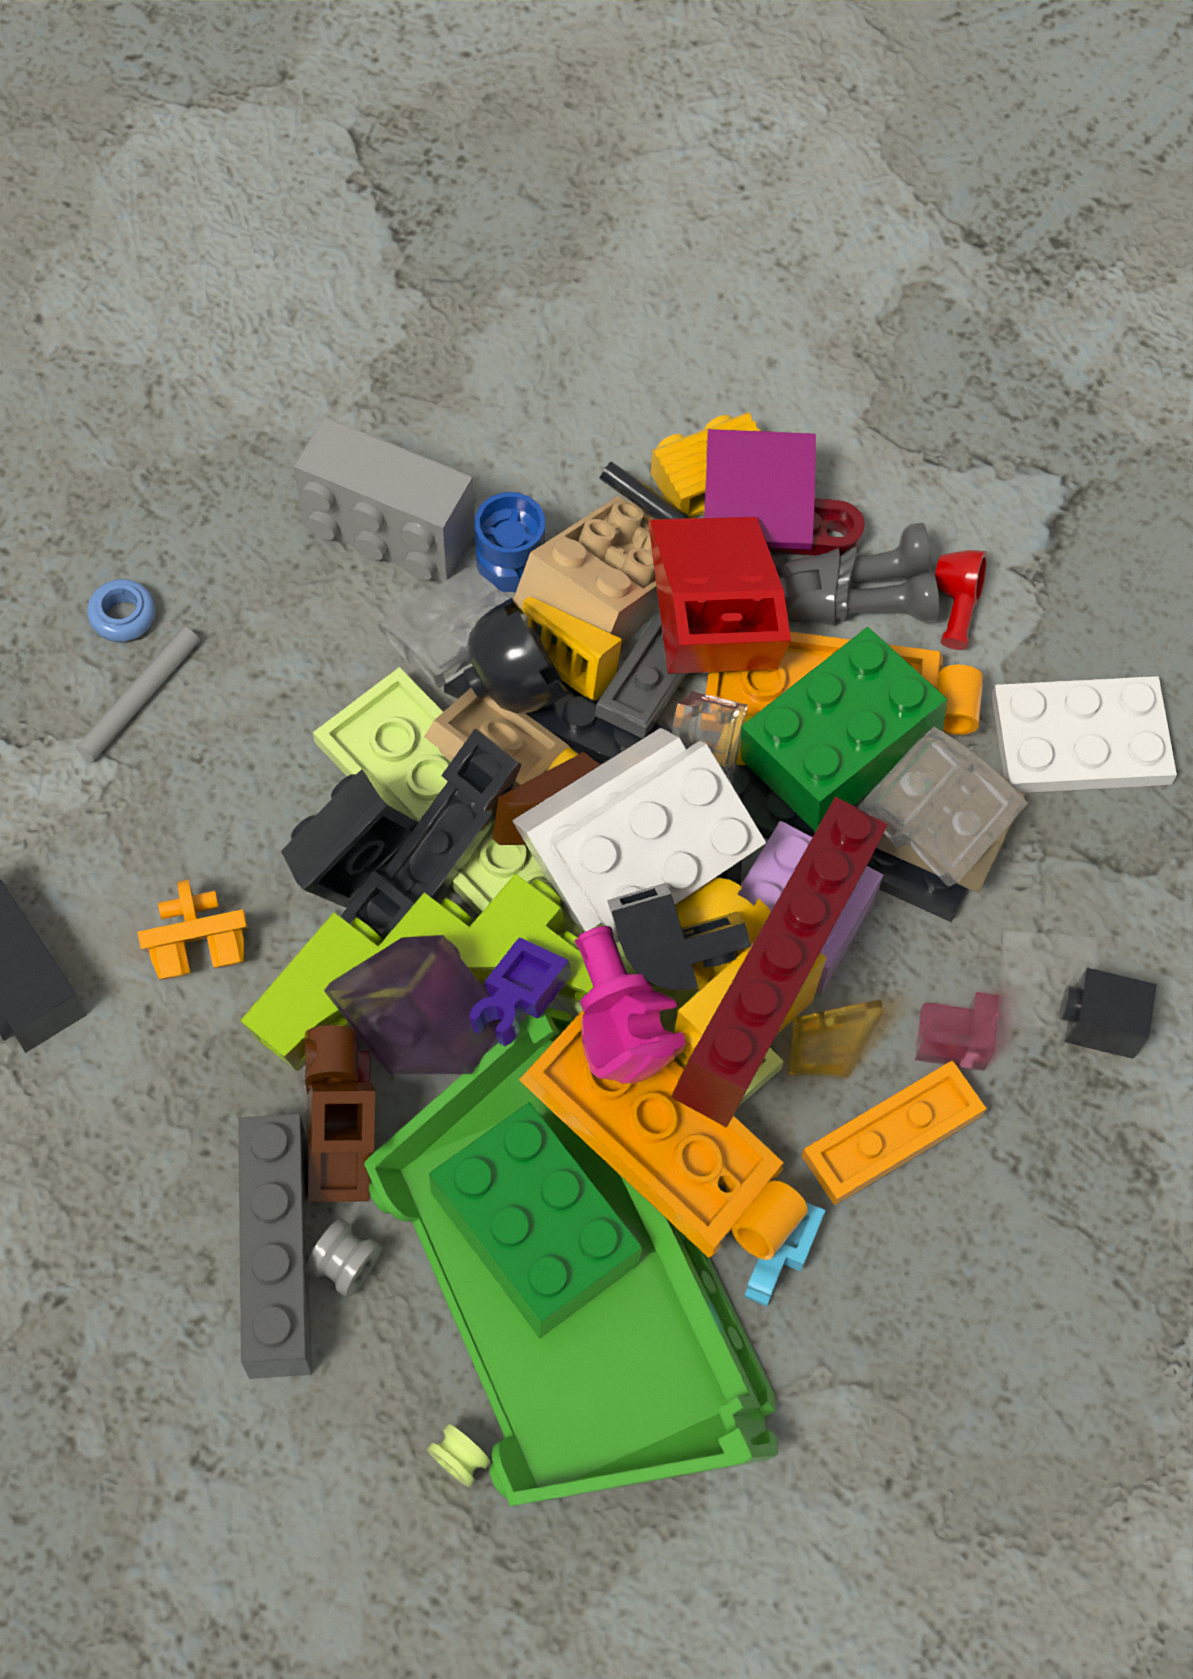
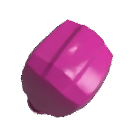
(622, 1015)

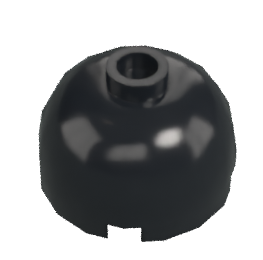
(511, 662)

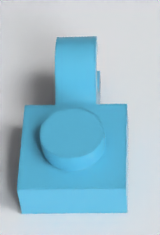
(792, 1254)

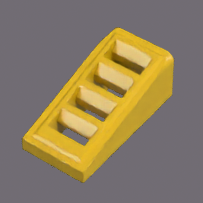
(598, 647)

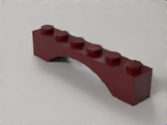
(778, 963)

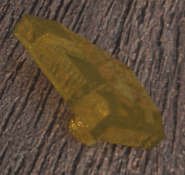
(832, 1040)

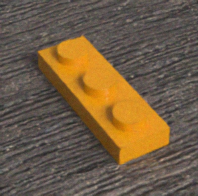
(893, 1132)

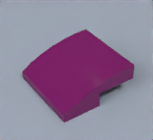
(765, 479)

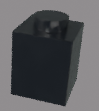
(1108, 1012)

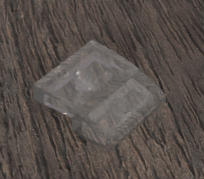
(438, 624)
(944, 804)

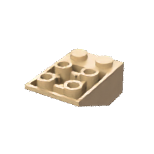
(597, 570)

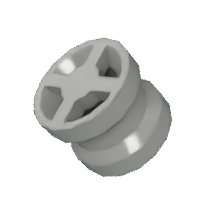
(343, 1258)

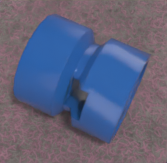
(505, 534)

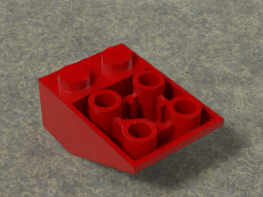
(718, 595)

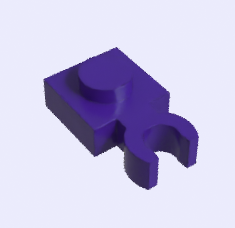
(520, 983)

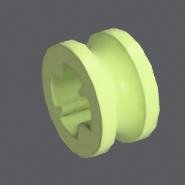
(458, 1455)

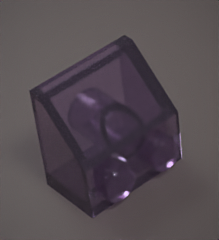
(415, 1007)

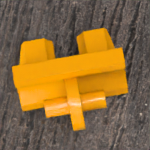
(168, 942)

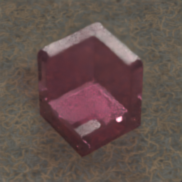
(959, 1032)

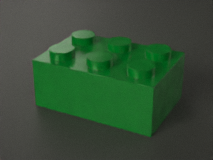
(841, 727)
(534, 1219)

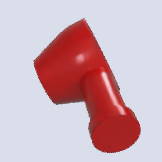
(963, 579)

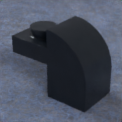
(664, 950)

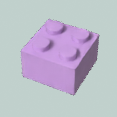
(774, 870)

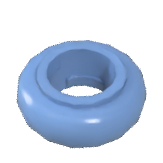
(126, 628)

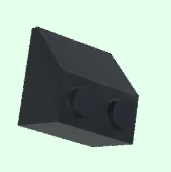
(348, 838)

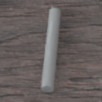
(137, 694)

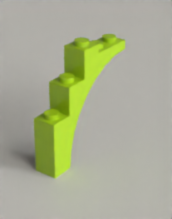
(298, 996)

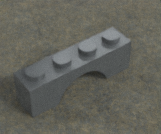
(272, 1247)

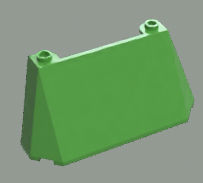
(633, 1382)

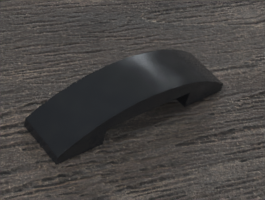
(441, 838)

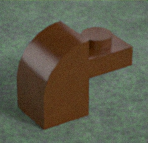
(339, 1141)

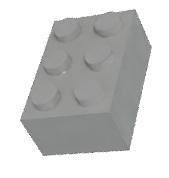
(385, 501)

